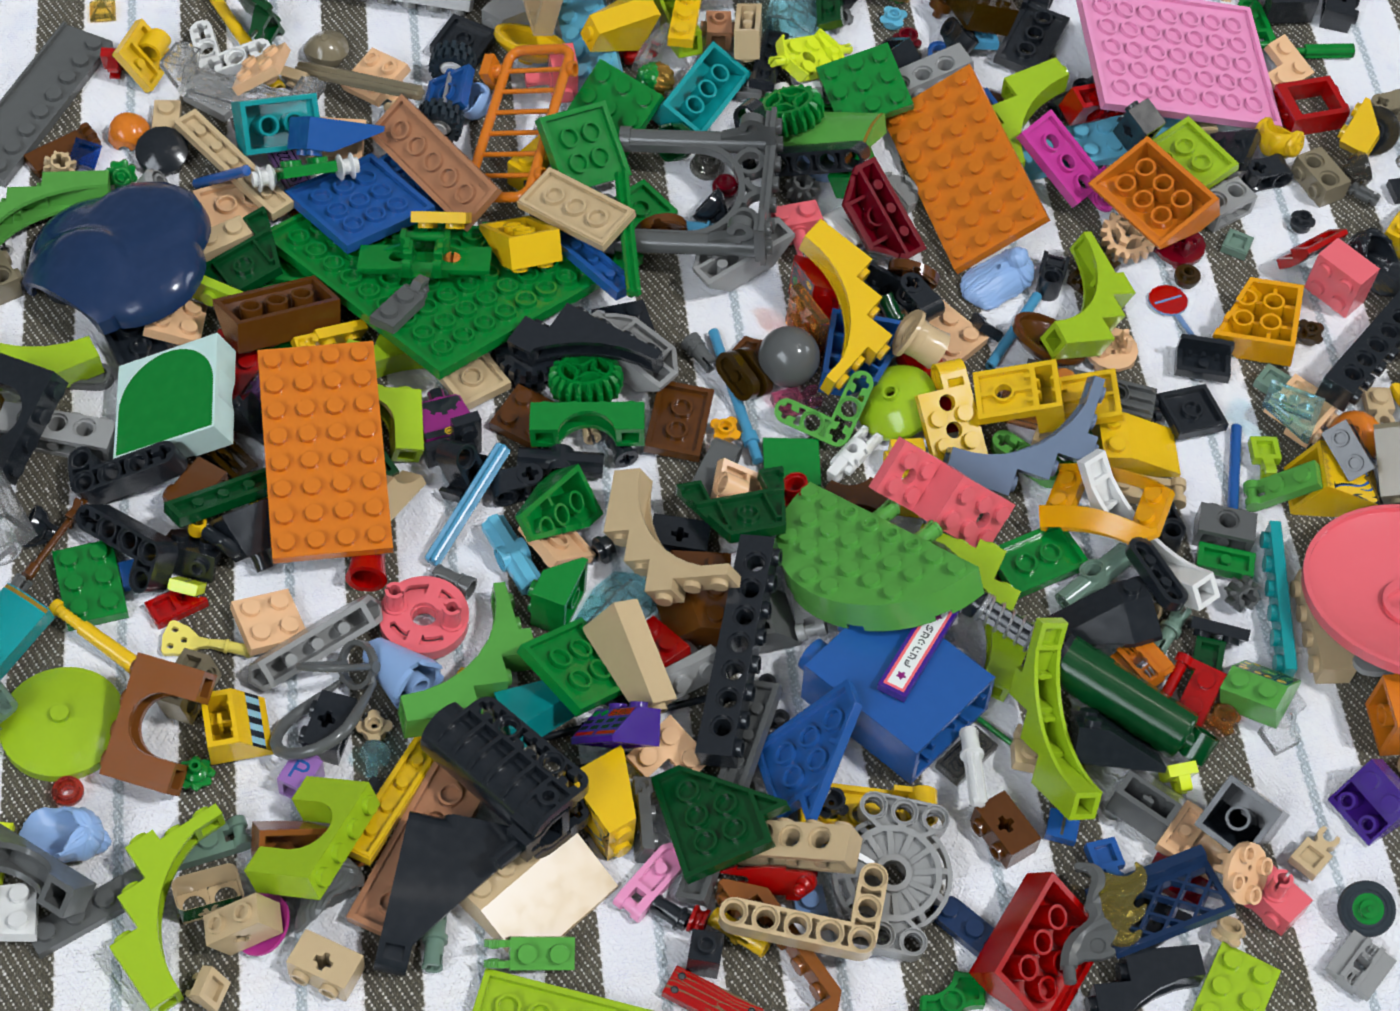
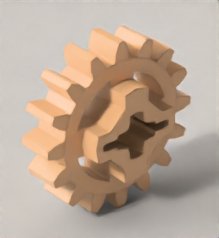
(1126, 246)

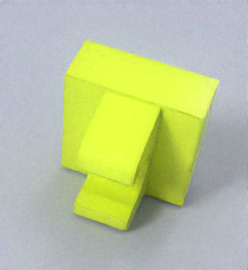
(1180, 776)

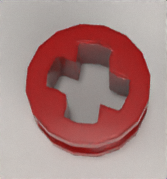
(698, 919)

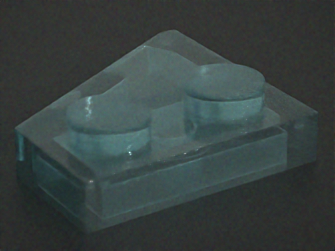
(1293, 408)

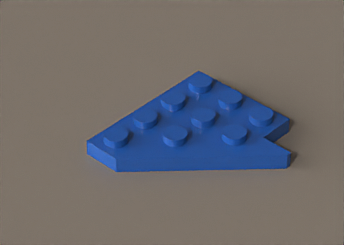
(807, 750)

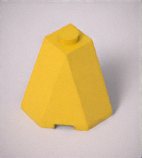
(620, 26)

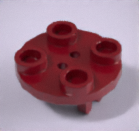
(1188, 252)

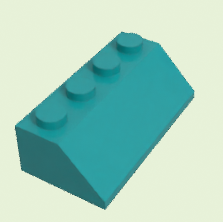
(703, 90)

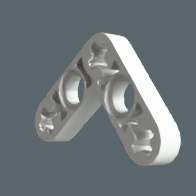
(216, 57)

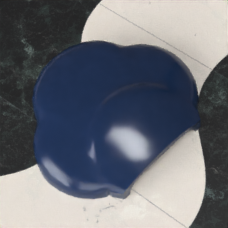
(123, 255)

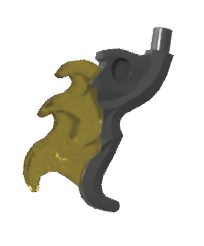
(1109, 920)

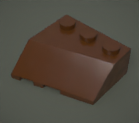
(701, 613)

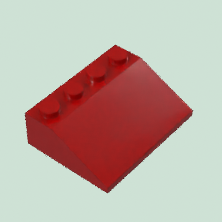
(1026, 946)

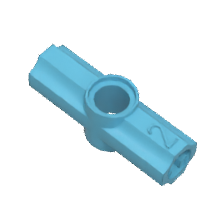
(511, 552)

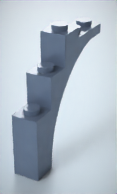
(1038, 460)

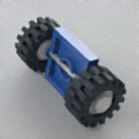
(451, 89)

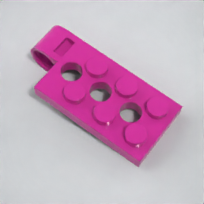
(1051, 163)

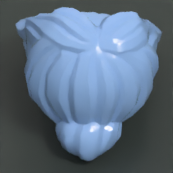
(998, 278)
(66, 833)

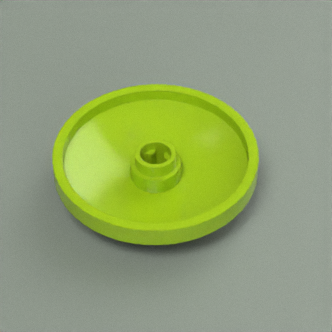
(60, 723)

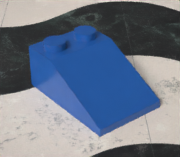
(317, 135)

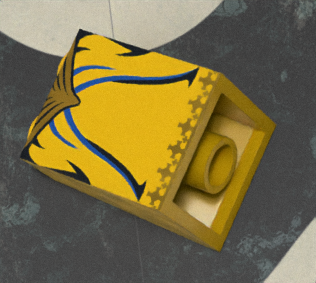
(1338, 493)
(609, 804)

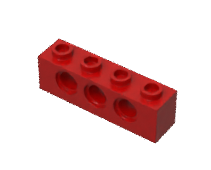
(1083, 106)

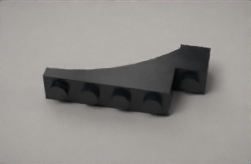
(580, 334)

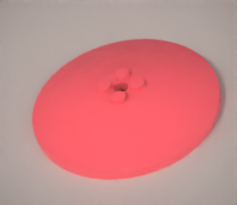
(1355, 583)

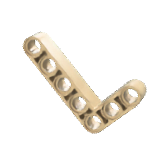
(813, 923)

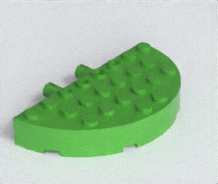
(867, 570)

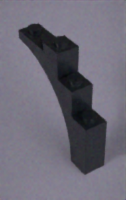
(1148, 976)

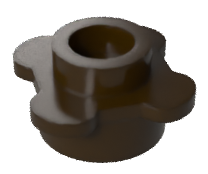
(1310, 332)

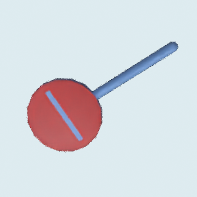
(1170, 302)

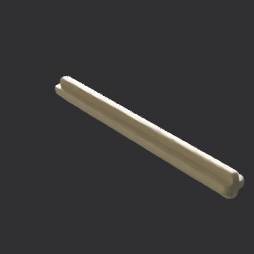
(362, 80)

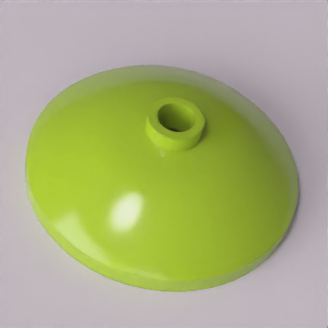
(897, 413)

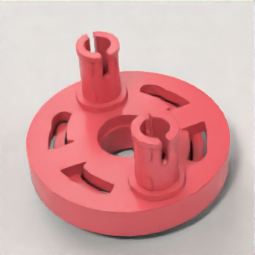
(424, 596)

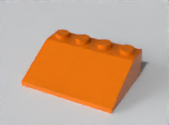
(1156, 194)

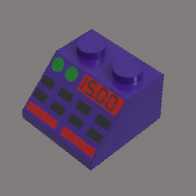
(621, 725)

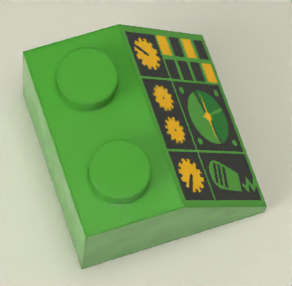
(1258, 692)

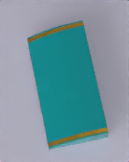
(20, 624)

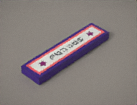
(914, 656)

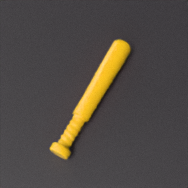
(93, 635)

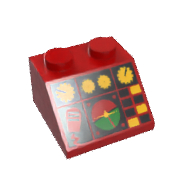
(815, 283)

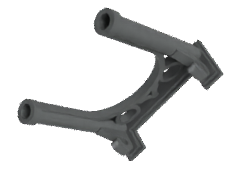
(742, 229)

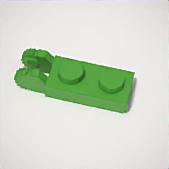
(534, 953)

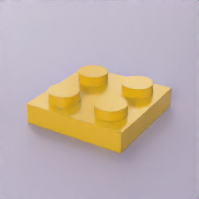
(452, 220)

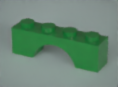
(555, 420)

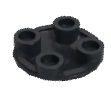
(162, 150)

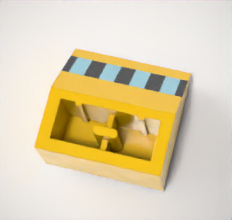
(236, 726)

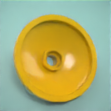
(514, 34)

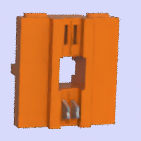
(1157, 662)

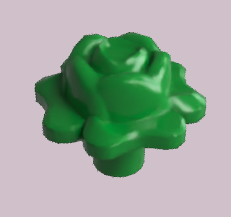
(121, 173)
(198, 773)

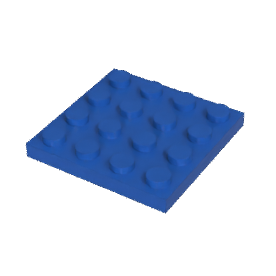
(359, 208)

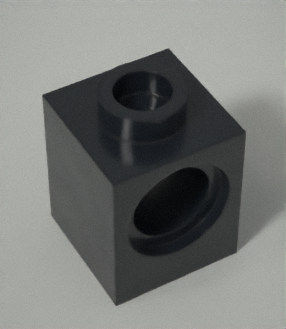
(705, 953)

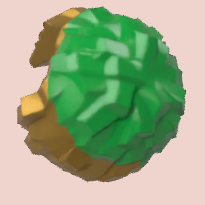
(656, 76)

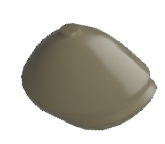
(326, 48)

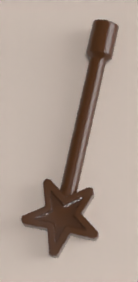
(34, 567)

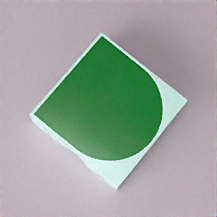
(177, 398)

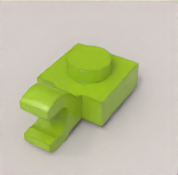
(1266, 453)

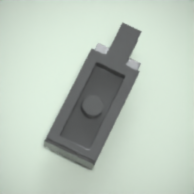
(401, 305)
(644, 838)

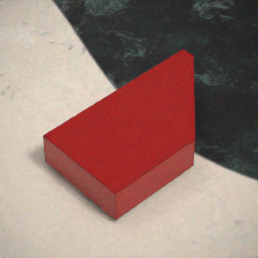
(173, 606)

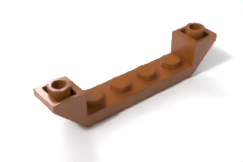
(803, 962)

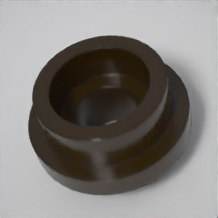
(1187, 276)

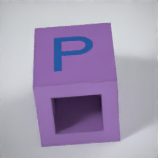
(295, 773)

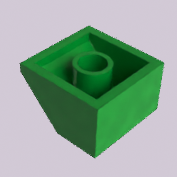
(557, 594)

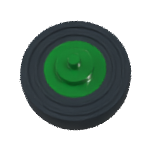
(1366, 908)

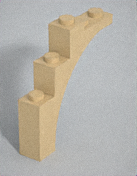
(631, 526)

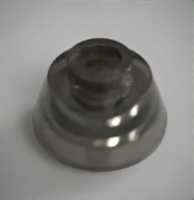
(706, 167)
(1358, 168)

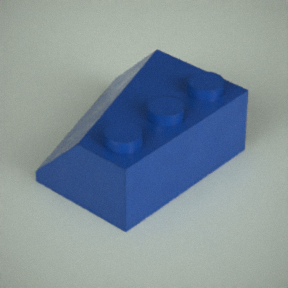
(834, 348)

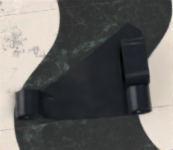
(434, 873)

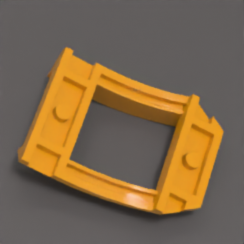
(1063, 508)

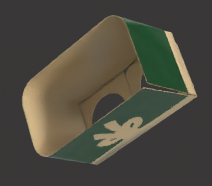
(196, 885)

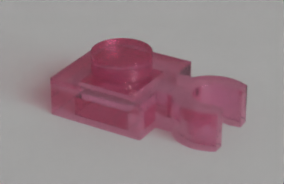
(802, 397)

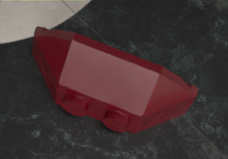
(879, 213)

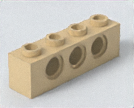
(837, 856)

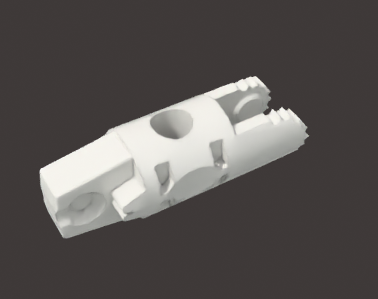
(852, 454)

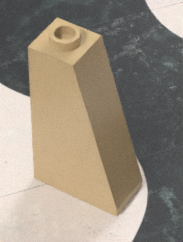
(630, 654)

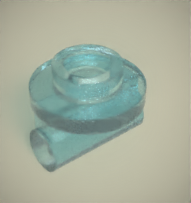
(375, 755)

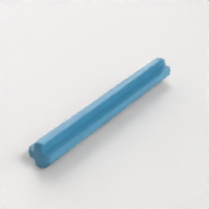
(467, 504)

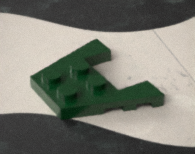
(251, 261)
(744, 513)

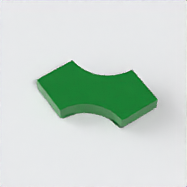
(961, 995)

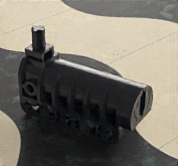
(509, 777)

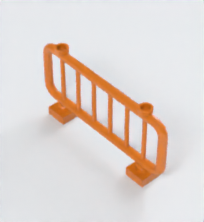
(496, 77)

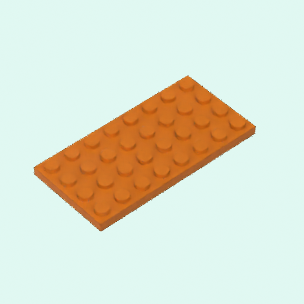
(966, 170)
(324, 452)

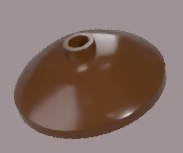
(1029, 328)

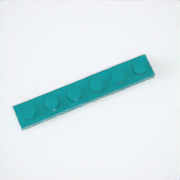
(1279, 601)

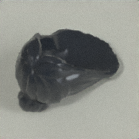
(1380, 251)

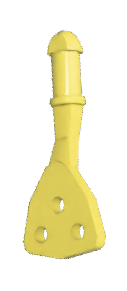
(195, 642)

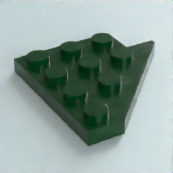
(714, 820)

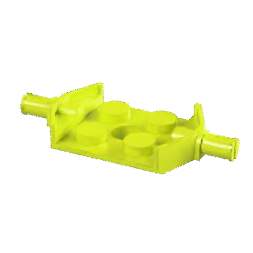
(816, 49)

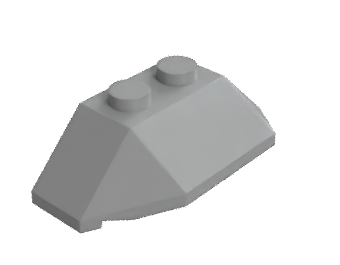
(731, 272)
(636, 376)

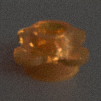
(1227, 712)

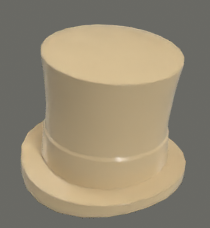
(920, 339)

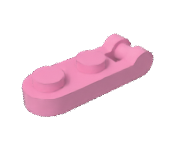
(649, 882)

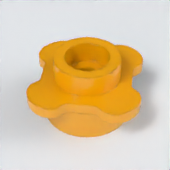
(729, 423)

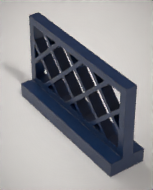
(1177, 872)

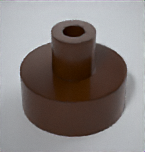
(940, 7)

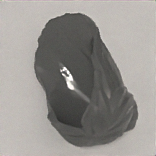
(342, 887)

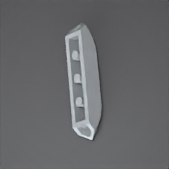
(315, 642)

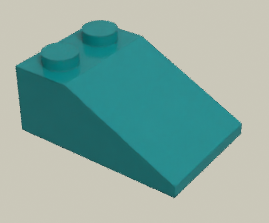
(264, 122)

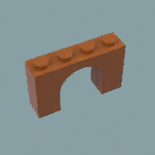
(126, 753)

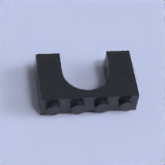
(40, 394)

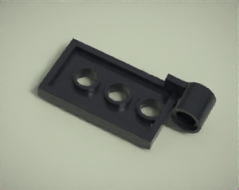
(1019, 37)

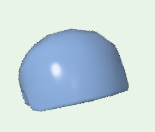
(478, 101)

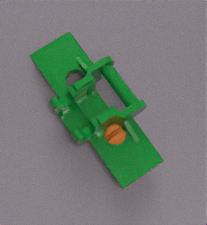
(440, 263)

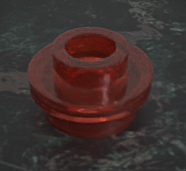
(67, 783)

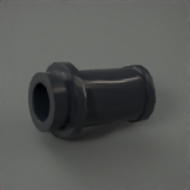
(670, 913)

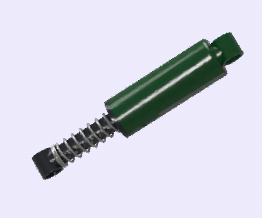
(1109, 687)

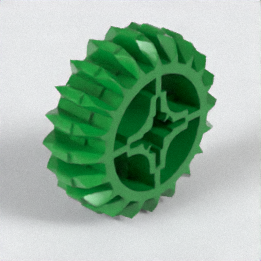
(797, 106)
(585, 379)

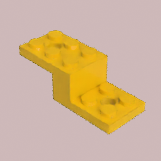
(1041, 393)

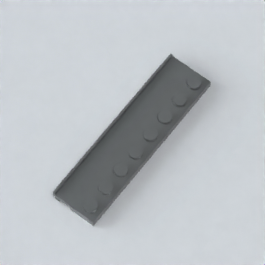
(45, 93)

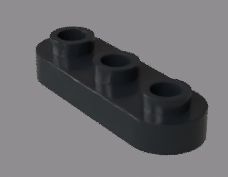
(1156, 574)

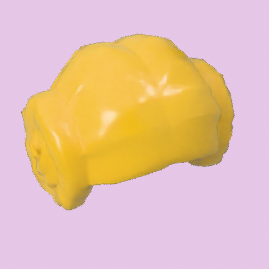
(1279, 140)

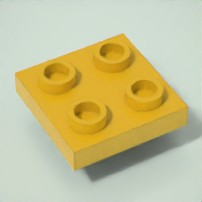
(141, 54)

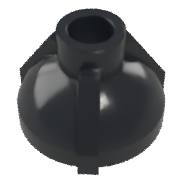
(712, 208)
(41, 523)

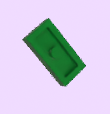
(1225, 560)

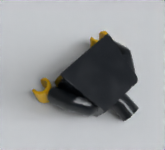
(240, 534)

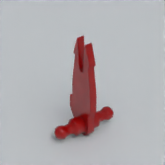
(778, 879)

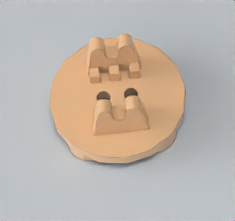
(1124, 351)
(1244, 872)

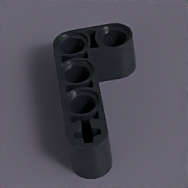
(125, 474)
(152, 551)

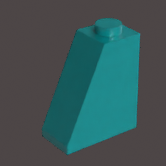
(534, 706)

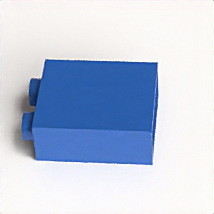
(899, 733)

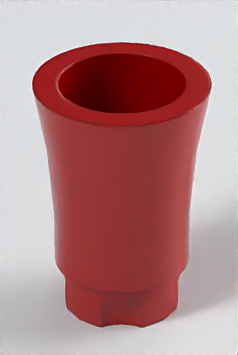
(367, 572)

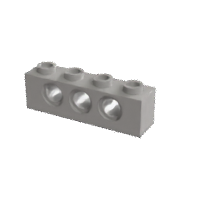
(934, 68)
(67, 432)

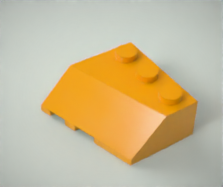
(1264, 321)

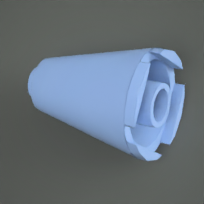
(403, 670)

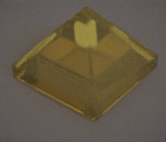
(102, 10)

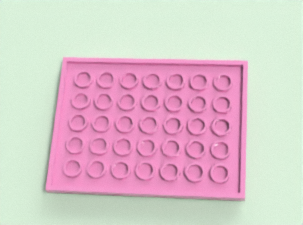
(1182, 56)

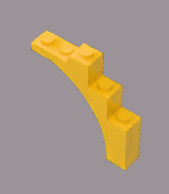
(846, 270)

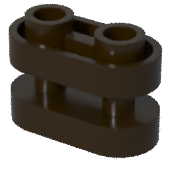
(743, 374)

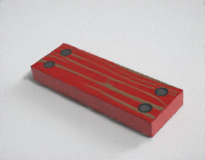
(701, 995)

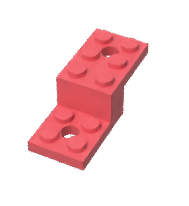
(941, 494)

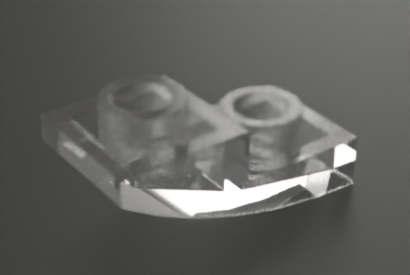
(653, 43)

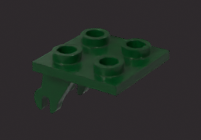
(263, 20)

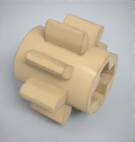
(59, 162)

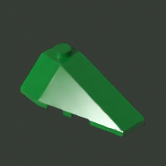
(559, 505)

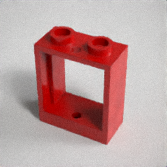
(1315, 122)

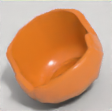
(126, 130)

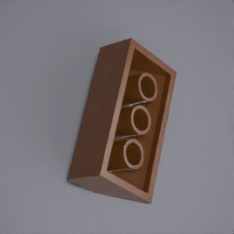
(276, 313)

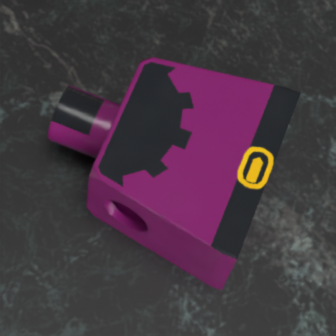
(438, 412)

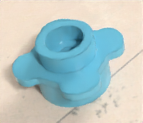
(893, 18)

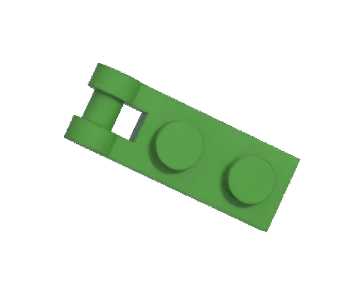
(1282, 486)

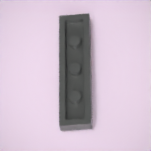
(102, 907)

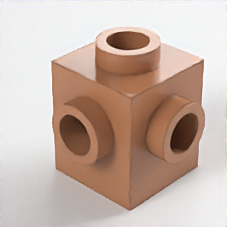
(718, 28)

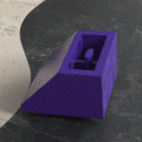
(1370, 801)

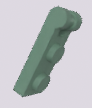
(215, 846)

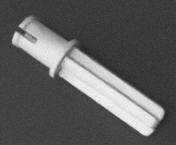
(972, 757)

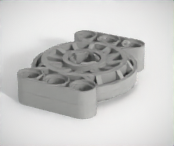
(916, 859)

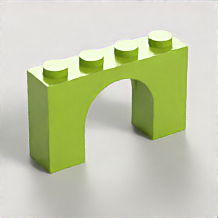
(404, 419)
(311, 869)

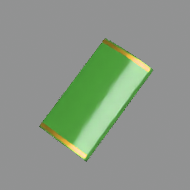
(841, 128)

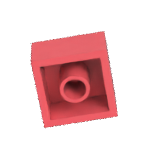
(1341, 277)

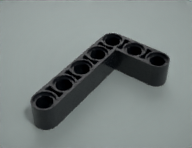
(815, 153)

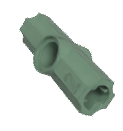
(1094, 576)

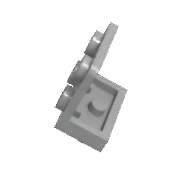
(692, 670)

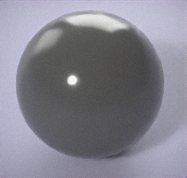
(789, 356)

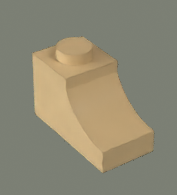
(402, 489)

